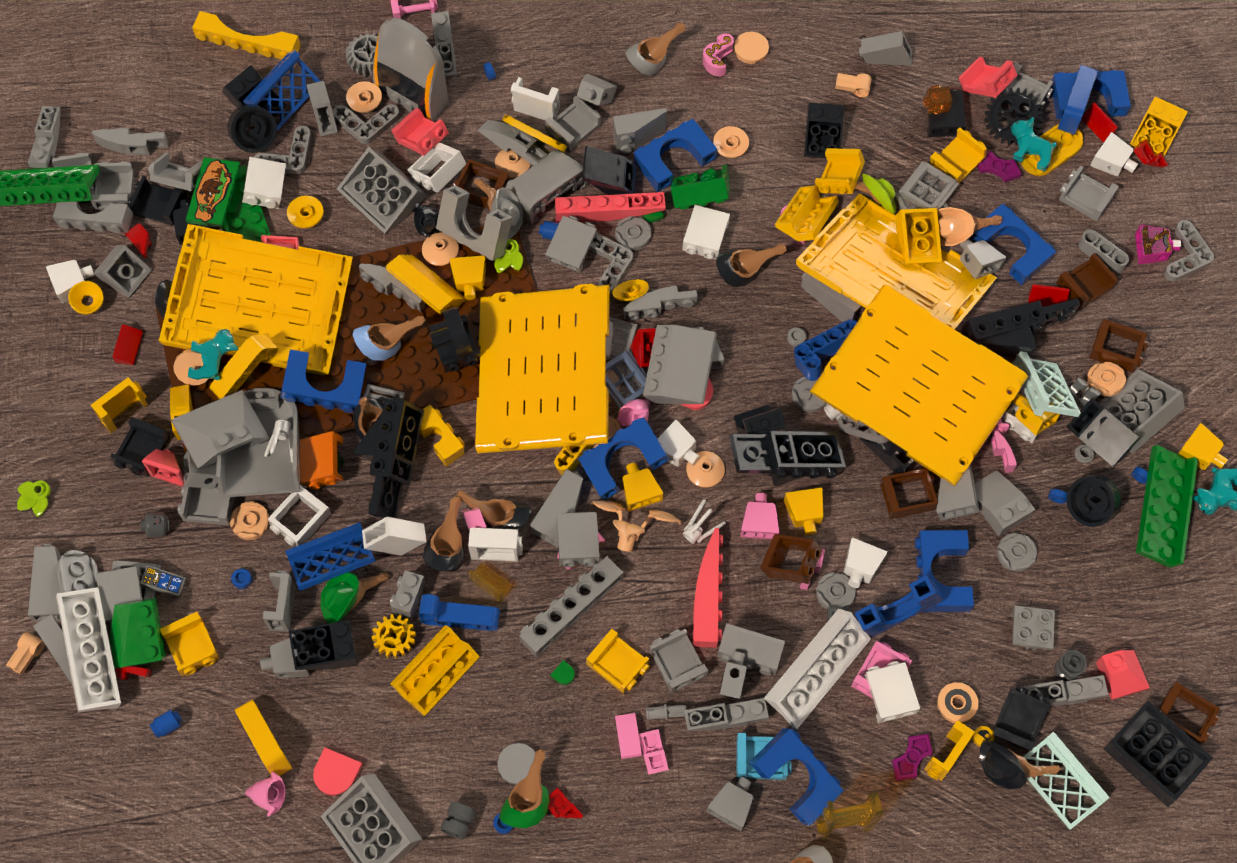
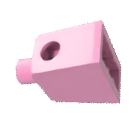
(760, 519)

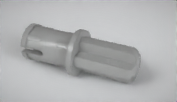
(665, 712)

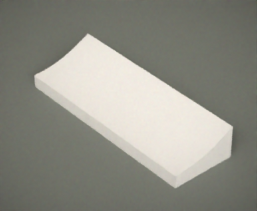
(88, 650)
(818, 667)

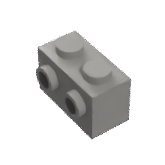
(408, 594)

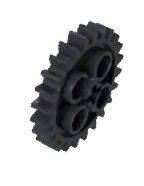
(1015, 100)

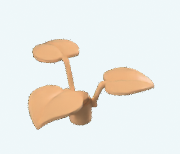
(627, 530)

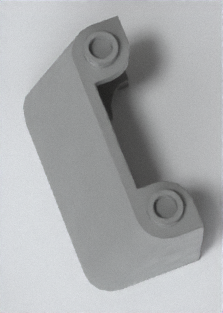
(546, 182)

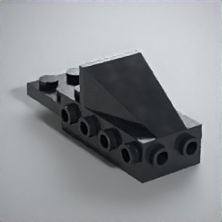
(1015, 328)
(385, 447)
(788, 454)

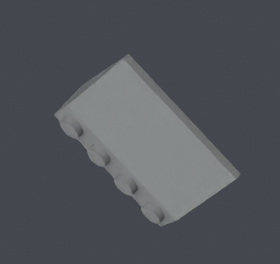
(380, 190)
(679, 365)
(1145, 405)
(370, 823)

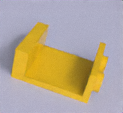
(959, 156)

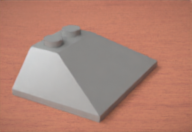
(219, 428)

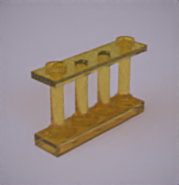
(862, 814)

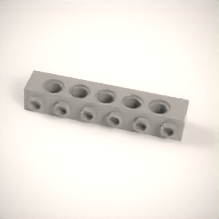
(539, 643)

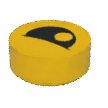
(982, 733)

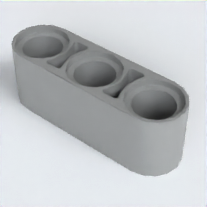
(1097, 245)

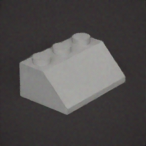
(760, 650)

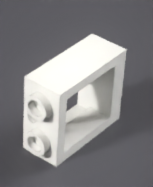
(420, 169)
(322, 514)
(495, 544)

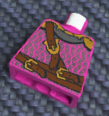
(1154, 244)

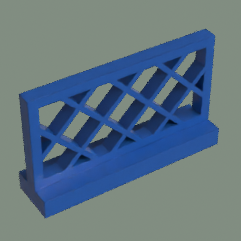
(275, 76)
(327, 547)

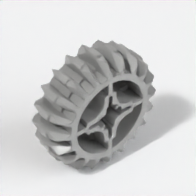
(358, 54)

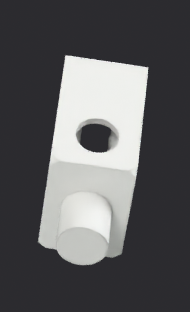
(1114, 156)
(66, 275)
(679, 445)
(862, 562)

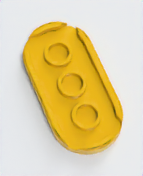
(535, 133)
(1067, 147)

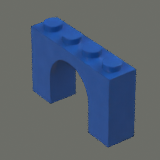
(1109, 83)
(686, 136)
(1037, 250)
(298, 389)
(597, 460)
(939, 543)
(923, 596)
(821, 786)

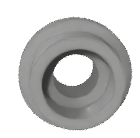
(1084, 449)

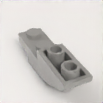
(444, 41)
(46, 137)
(512, 138)
(134, 144)
(387, 283)
(665, 298)
(1071, 691)
(726, 716)

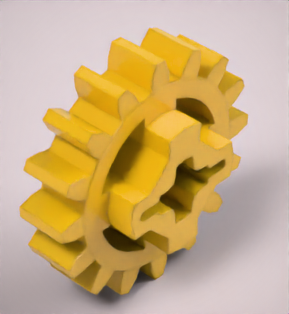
(382, 642)

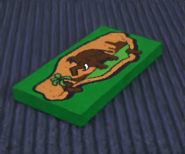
(213, 192)

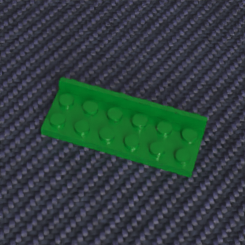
(47, 185)
(243, 217)
(1166, 507)

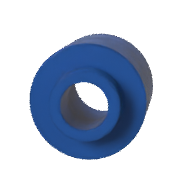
(548, 229)
(166, 723)

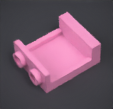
(879, 656)

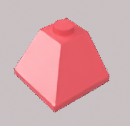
(164, 466)
(1122, 673)

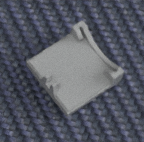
(1033, 627)

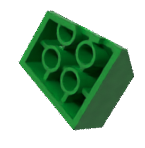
(701, 189)
(136, 633)

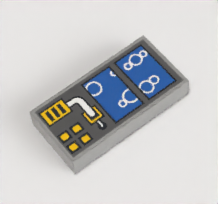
(162, 581)

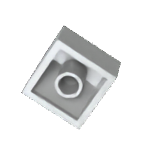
(122, 270)

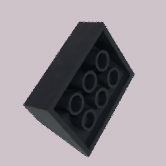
(1158, 754)

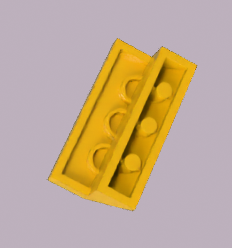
(806, 214)
(424, 283)
(434, 670)

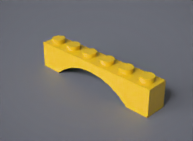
(276, 45)

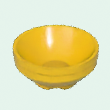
(82, 290)

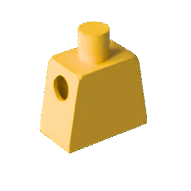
(468, 274)
(1034, 423)
(1205, 447)
(640, 488)
(805, 508)

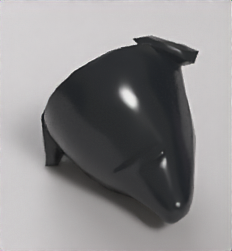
(425, 219)

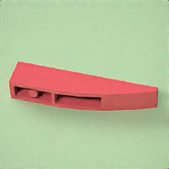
(608, 207)
(707, 596)

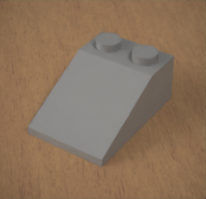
(637, 129)
(1002, 503)

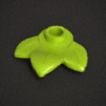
(511, 258)
(32, 499)

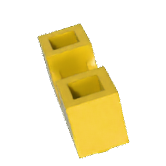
(449, 446)

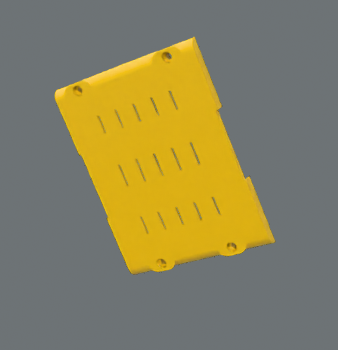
(863, 253)
(235, 288)
(586, 383)
(916, 432)

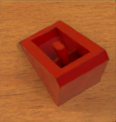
(642, 346)

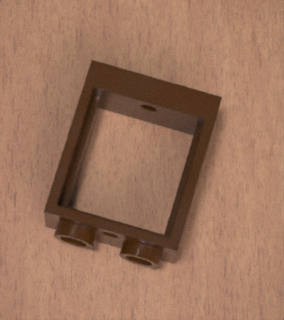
(484, 171)
(1103, 355)
(889, 495)
(779, 547)
(1196, 701)

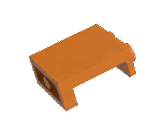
(319, 460)

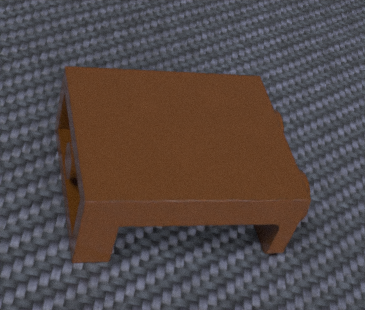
(1088, 281)

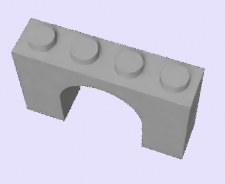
(453, 223)

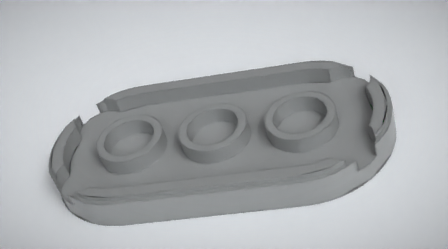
(76, 571)

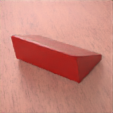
(1099, 122)
(1047, 294)
(127, 345)

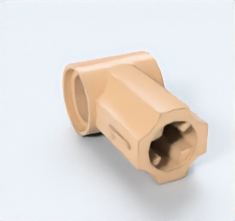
(857, 84)
(28, 648)

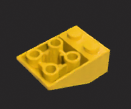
(1159, 125)

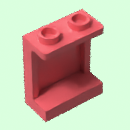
(987, 79)
(419, 132)

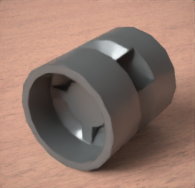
(1090, 392)
(1070, 666)
(458, 818)

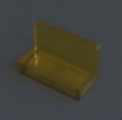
(490, 582)

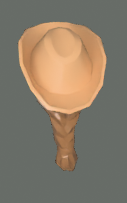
(958, 225)

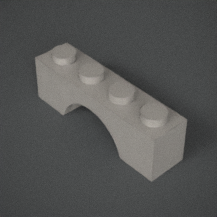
(113, 218)

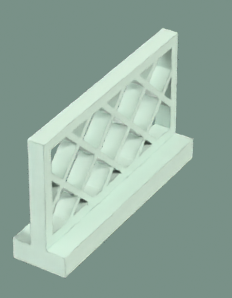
(1035, 388)
(1076, 770)

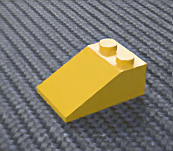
(919, 235)

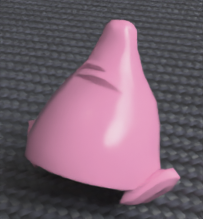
(633, 410)
(268, 793)

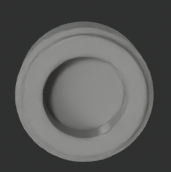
(796, 336)

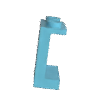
(747, 749)

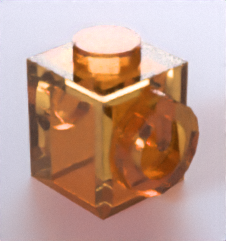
(937, 99)

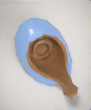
(383, 339)

